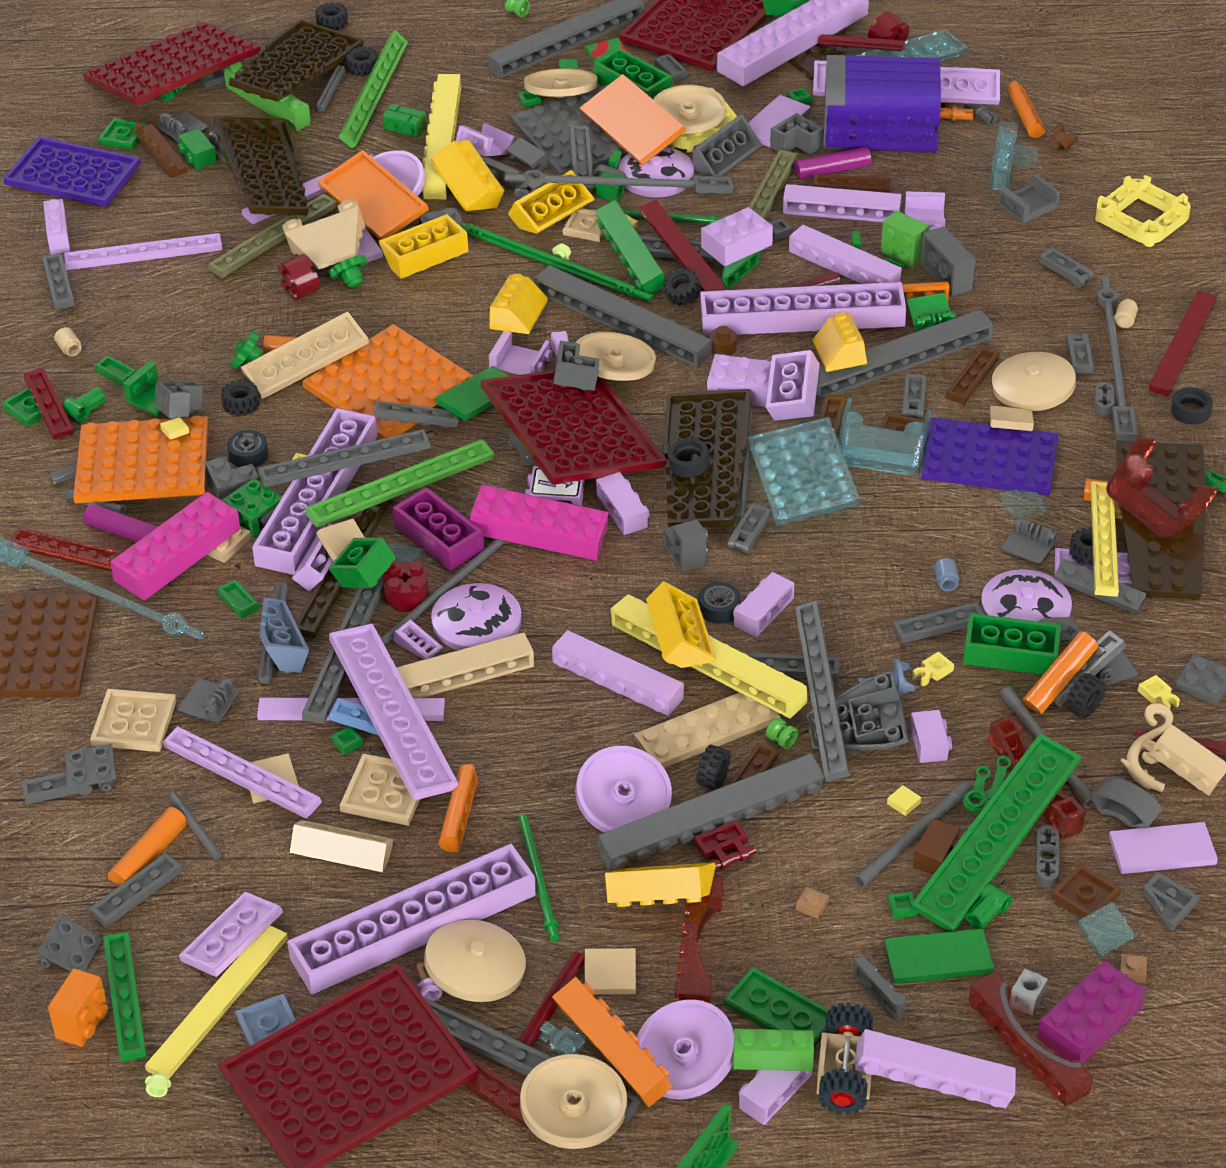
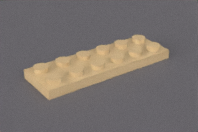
(305, 355)
(705, 726)

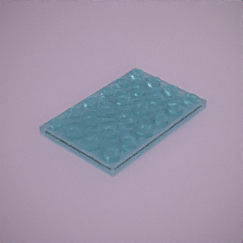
(803, 471)

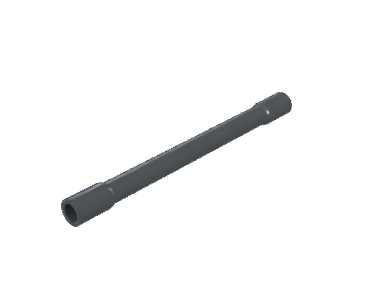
(1016, 704)
(872, 870)

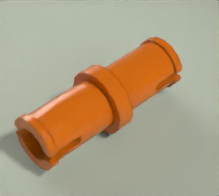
(956, 113)

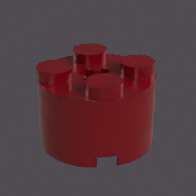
(889, 27)
(298, 277)
(405, 585)

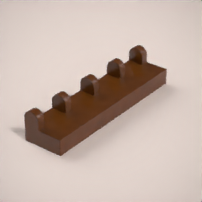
(160, 150)

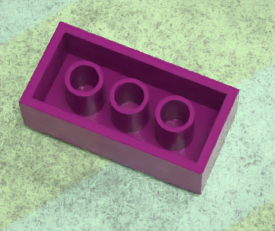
(438, 528)
(1091, 1013)

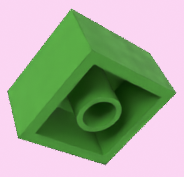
(903, 238)

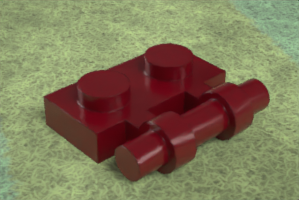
(721, 840)

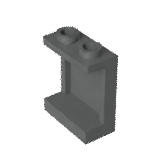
(1030, 200)

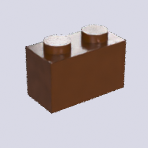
(935, 846)

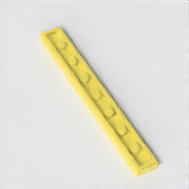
(1104, 541)
(216, 1002)

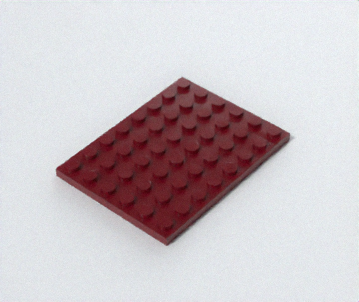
(694, 28)
(170, 63)
(571, 429)
(347, 1070)

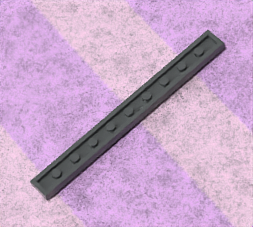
(333, 672)
(822, 692)
(501, 1047)

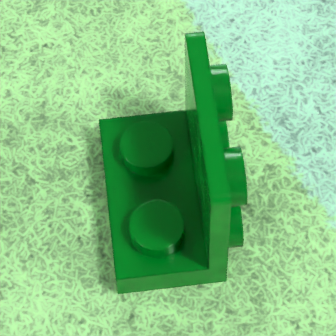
(141, 388)
(252, 502)

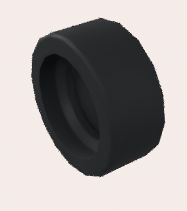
(1188, 415)
(685, 447)

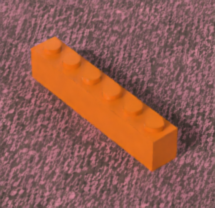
(612, 1042)

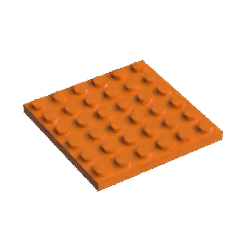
(386, 370)
(140, 461)

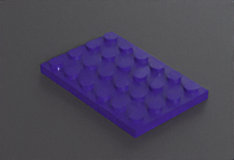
(72, 171)
(990, 456)

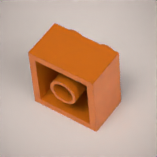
(78, 1007)

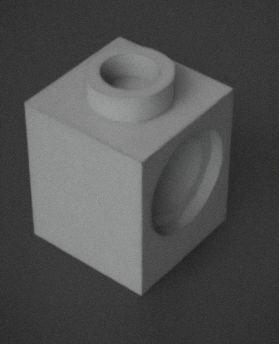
(1028, 992)

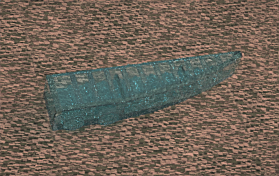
(1004, 155)

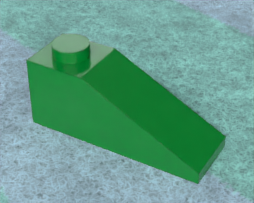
(737, 270)

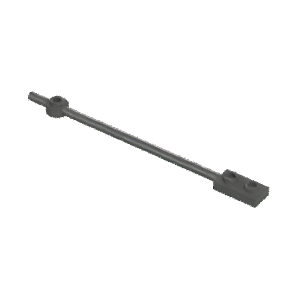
(701, 184)
(1122, 416)

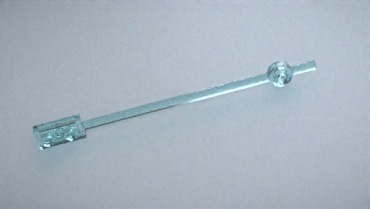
(17, 556)

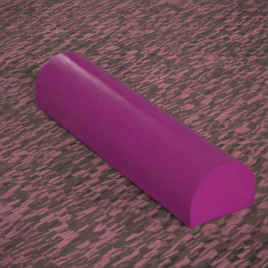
(833, 162)
(116, 523)

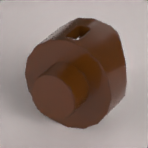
(1060, 138)
(723, 340)

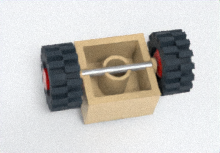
(838, 1082)

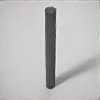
(195, 826)

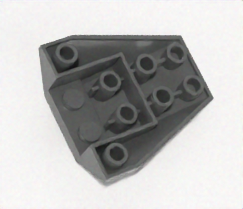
(869, 716)

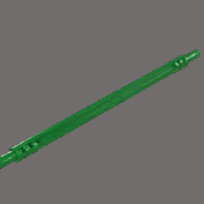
(557, 262)

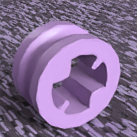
(429, 989)

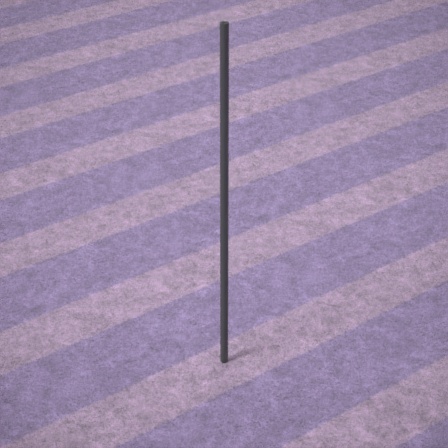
(448, 585)

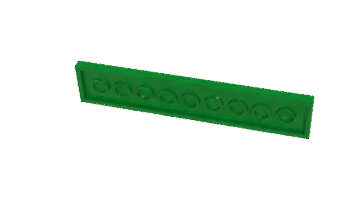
(996, 833)

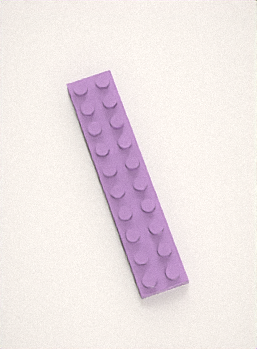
(957, 84)
(393, 712)

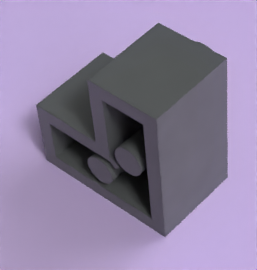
(797, 132)
(575, 369)
(178, 397)
(226, 480)
(687, 544)

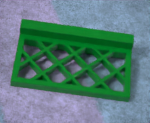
(714, 1145)

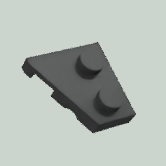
(1169, 899)

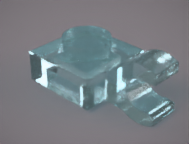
(562, 1041)

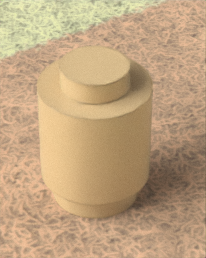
(1126, 313)
(68, 341)

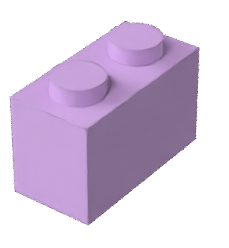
(930, 736)

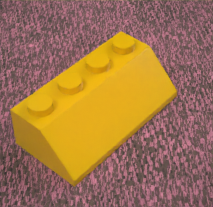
(468, 176)
(549, 205)
(424, 246)
(517, 305)
(840, 343)
(679, 627)
(659, 883)

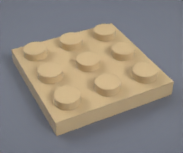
(133, 720)
(378, 792)

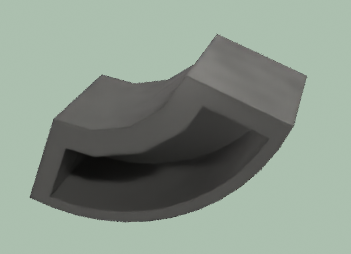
(1125, 802)

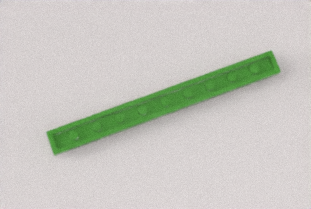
(373, 89)
(399, 483)

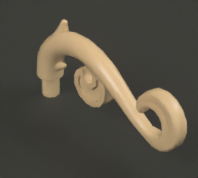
(1145, 742)

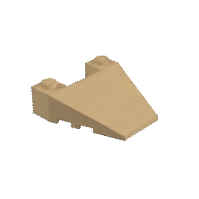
(327, 239)

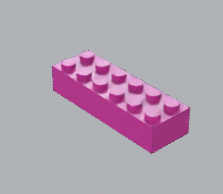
(540, 522)
(175, 546)

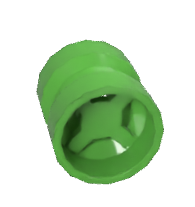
(520, 7)
(781, 732)

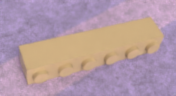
(467, 666)

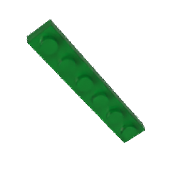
(124, 997)

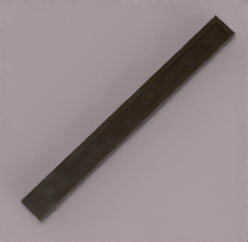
(328, 589)

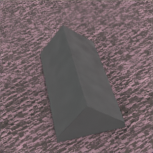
(725, 148)

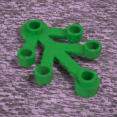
(978, 794)

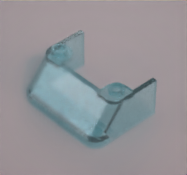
(881, 447)

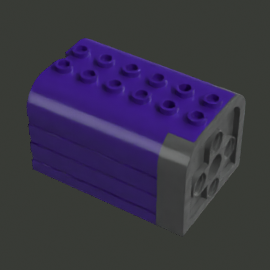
(882, 103)

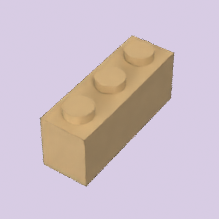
(1189, 759)

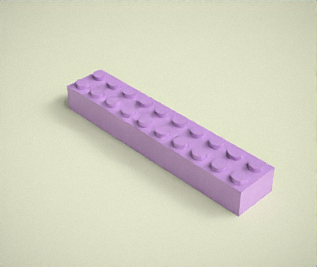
(787, 38)
(802, 307)
(289, 529)
(410, 918)

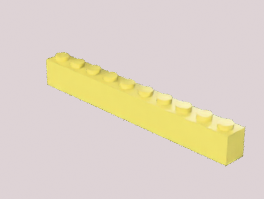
(440, 131)
(730, 666)

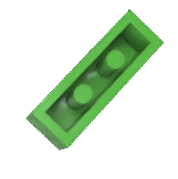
(773, 1049)

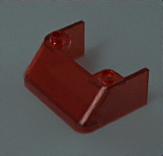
(1131, 491)

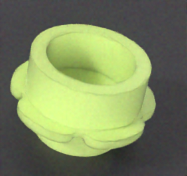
(562, 251)
(157, 1085)

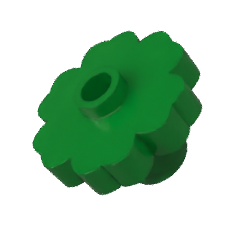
(350, 271)
(246, 350)

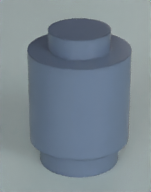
(946, 574)

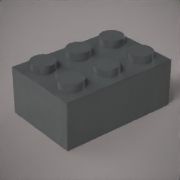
(948, 260)

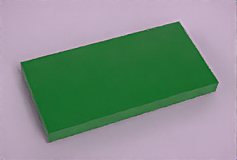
(467, 397)
(938, 956)
(775, 1005)

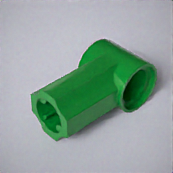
(80, 408)
(991, 902)

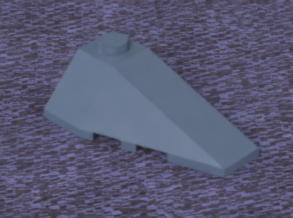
(282, 636)

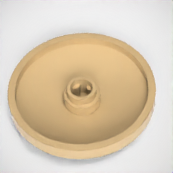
(560, 82)
(693, 106)
(619, 355)
(1034, 381)
(474, 960)
(573, 1101)

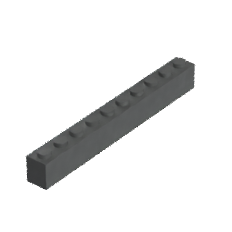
(563, 36)
(624, 316)
(907, 353)
(709, 811)

